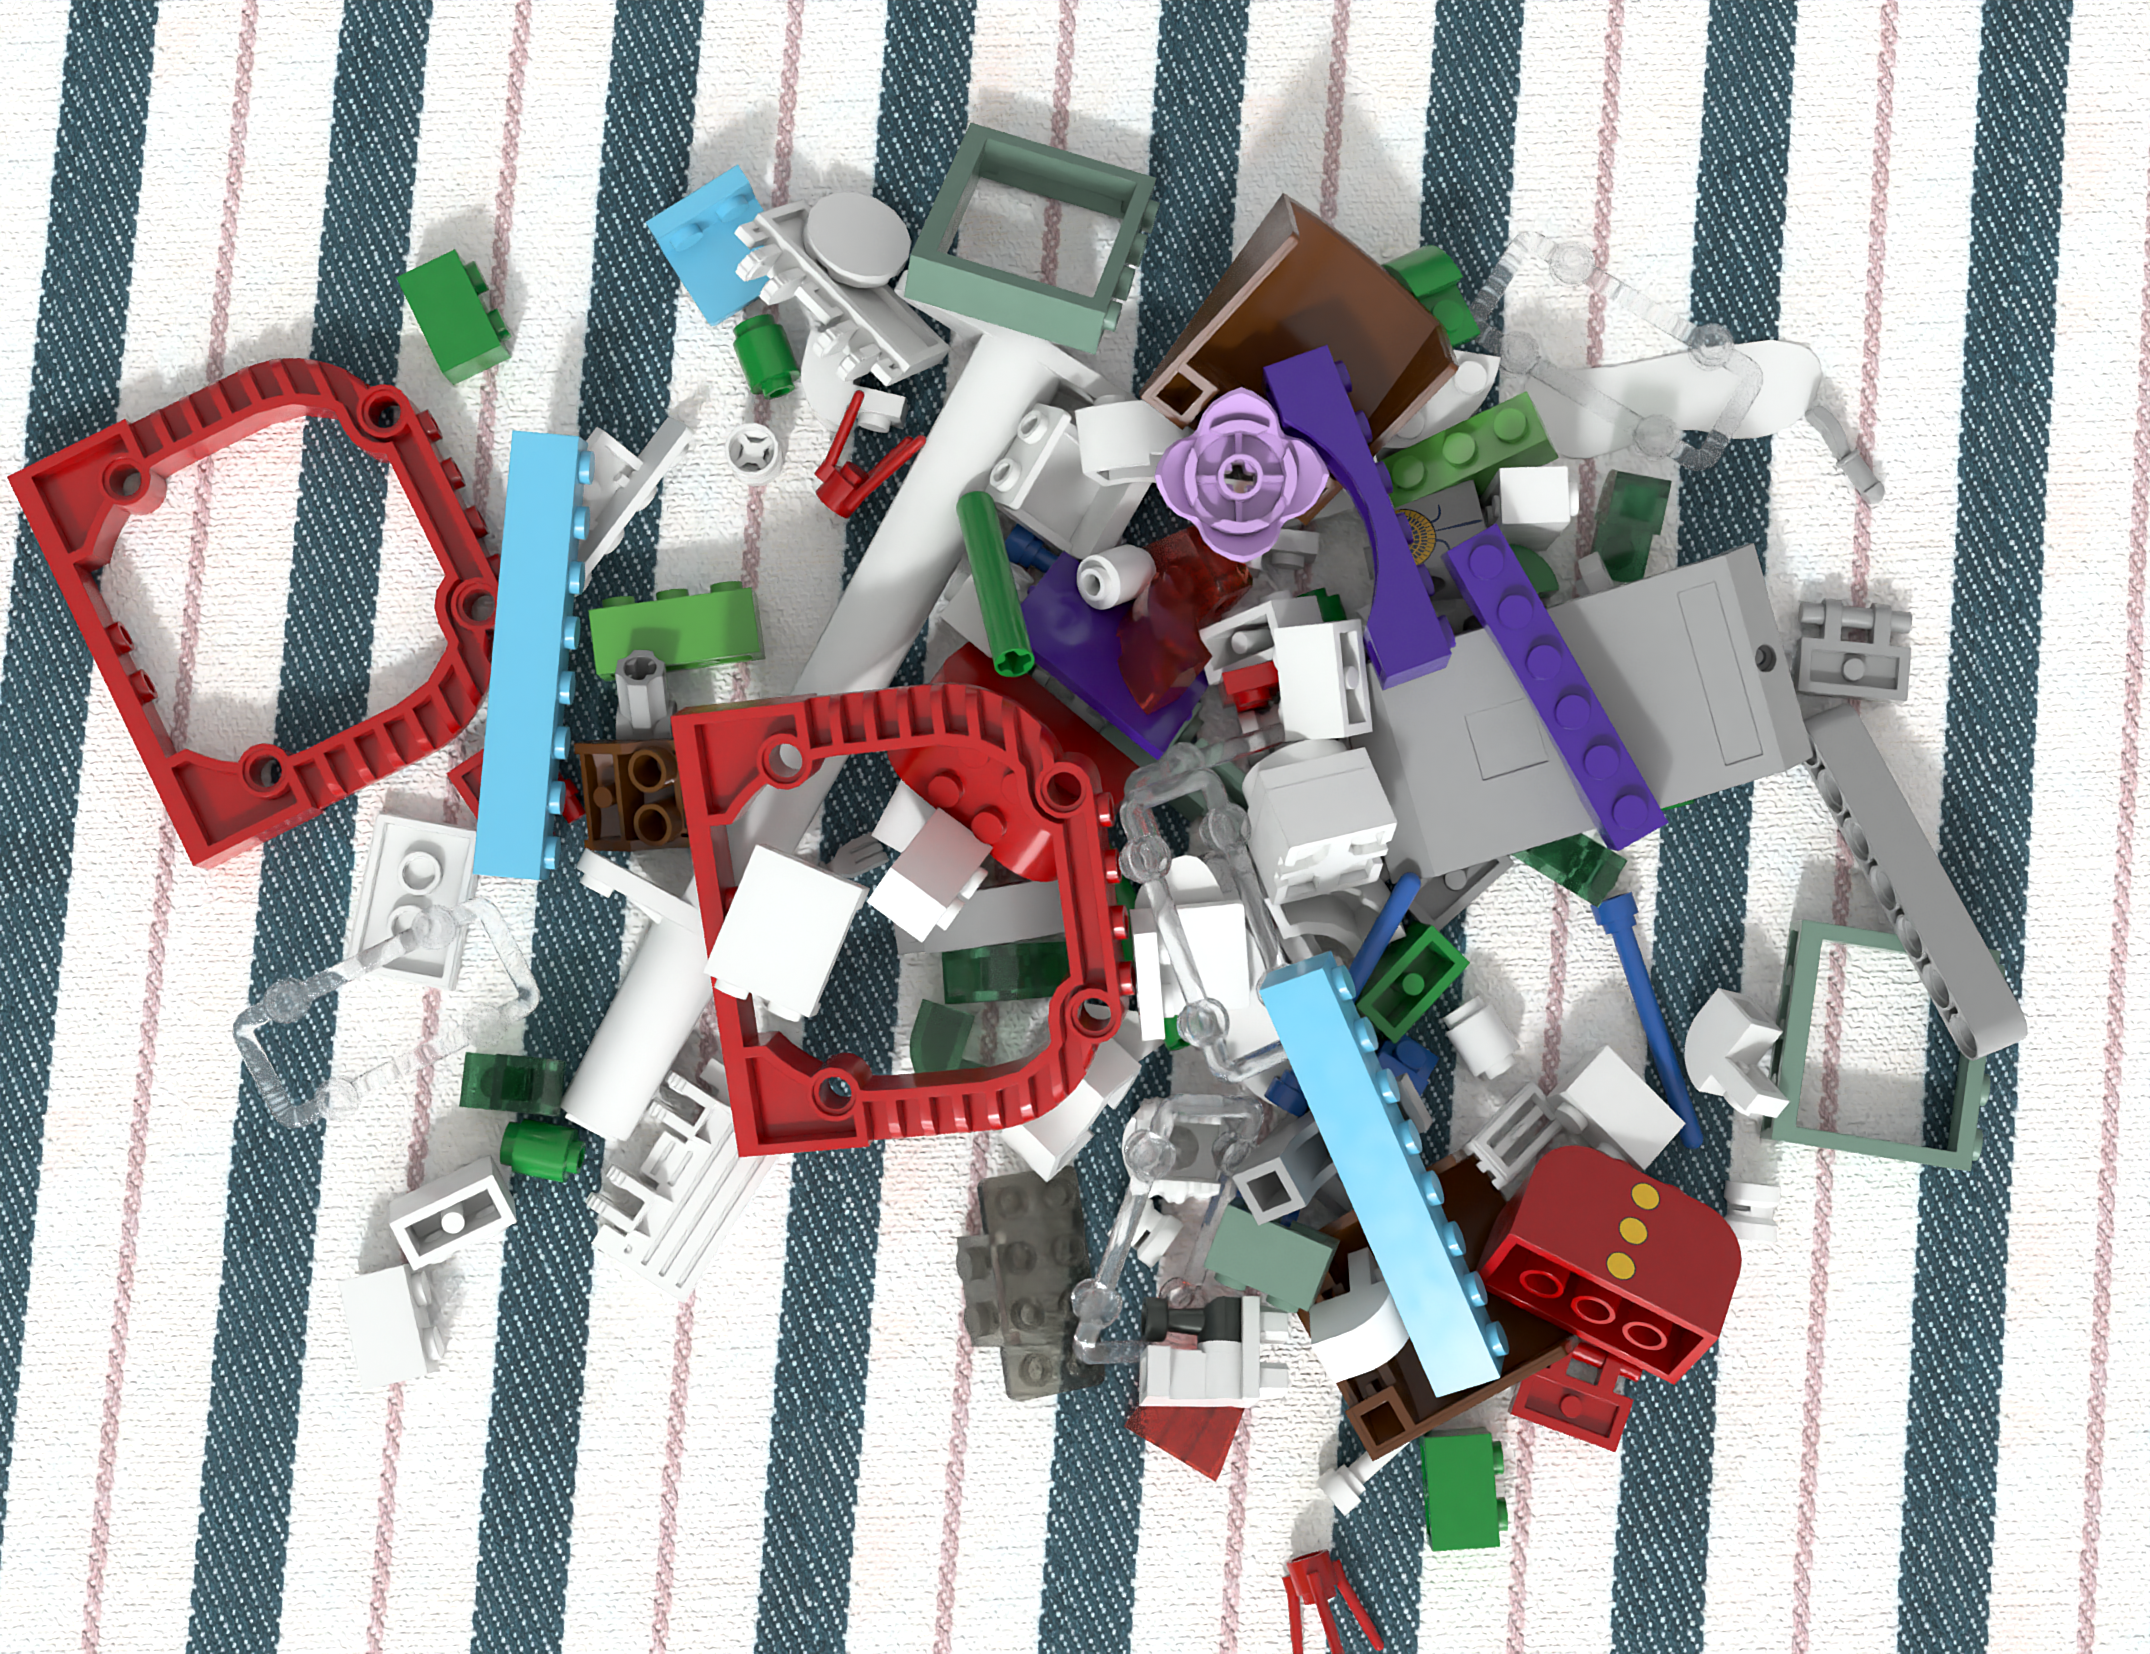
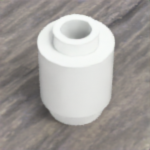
(1114, 576)
(1481, 1038)

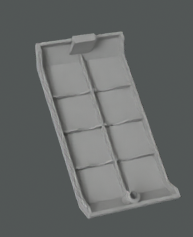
(1671, 670)

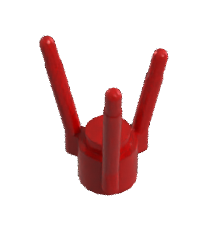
(849, 485)
(1314, 1580)

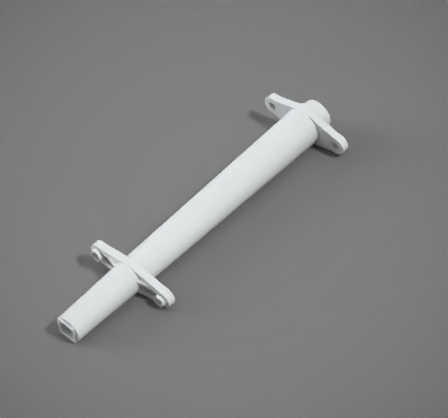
(857, 652)

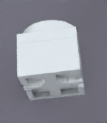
(1316, 819)

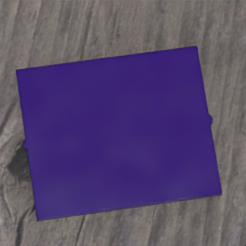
(1082, 653)

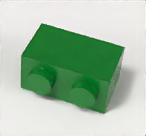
(455, 316)
(1409, 980)
(1461, 1489)

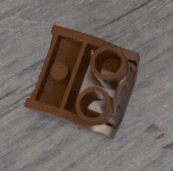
(632, 795)

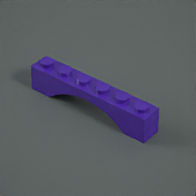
(1402, 628)
(1555, 687)

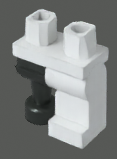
(1227, 1356)

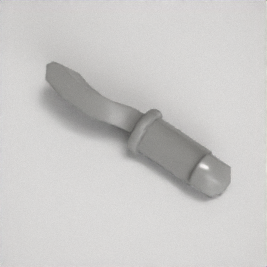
(1850, 461)
(857, 857)

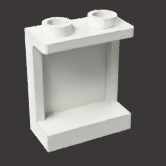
(1050, 496)
(784, 932)

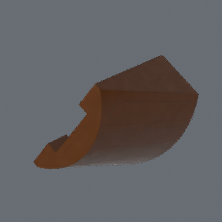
(1294, 292)
(1396, 1398)

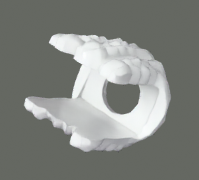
(1201, 1176)

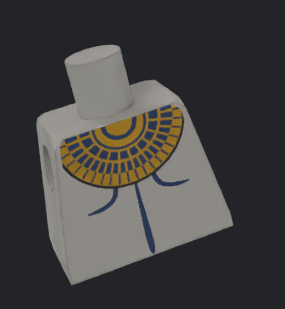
(1437, 526)

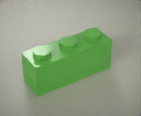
(1472, 450)
(679, 628)

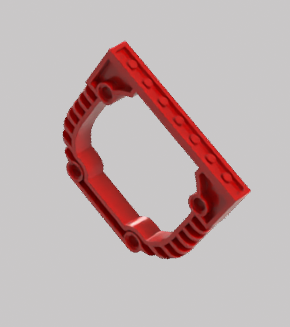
(78, 514)
(774, 1087)

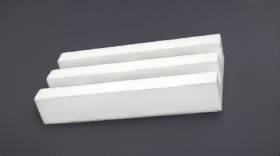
(1491, 1157)

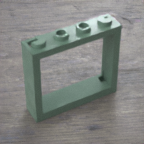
(1014, 299)
(1790, 1051)

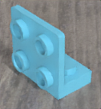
(703, 248)

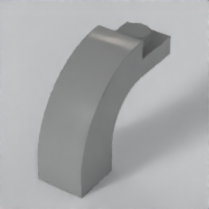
(994, 917)
(1296, 1161)

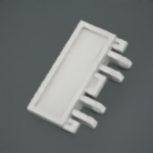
(875, 324)
(698, 1192)

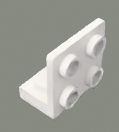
(1218, 947)

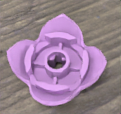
(1243, 432)

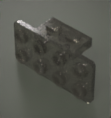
(1023, 1279)

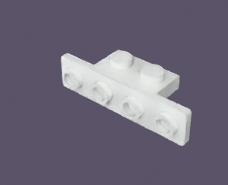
(625, 485)

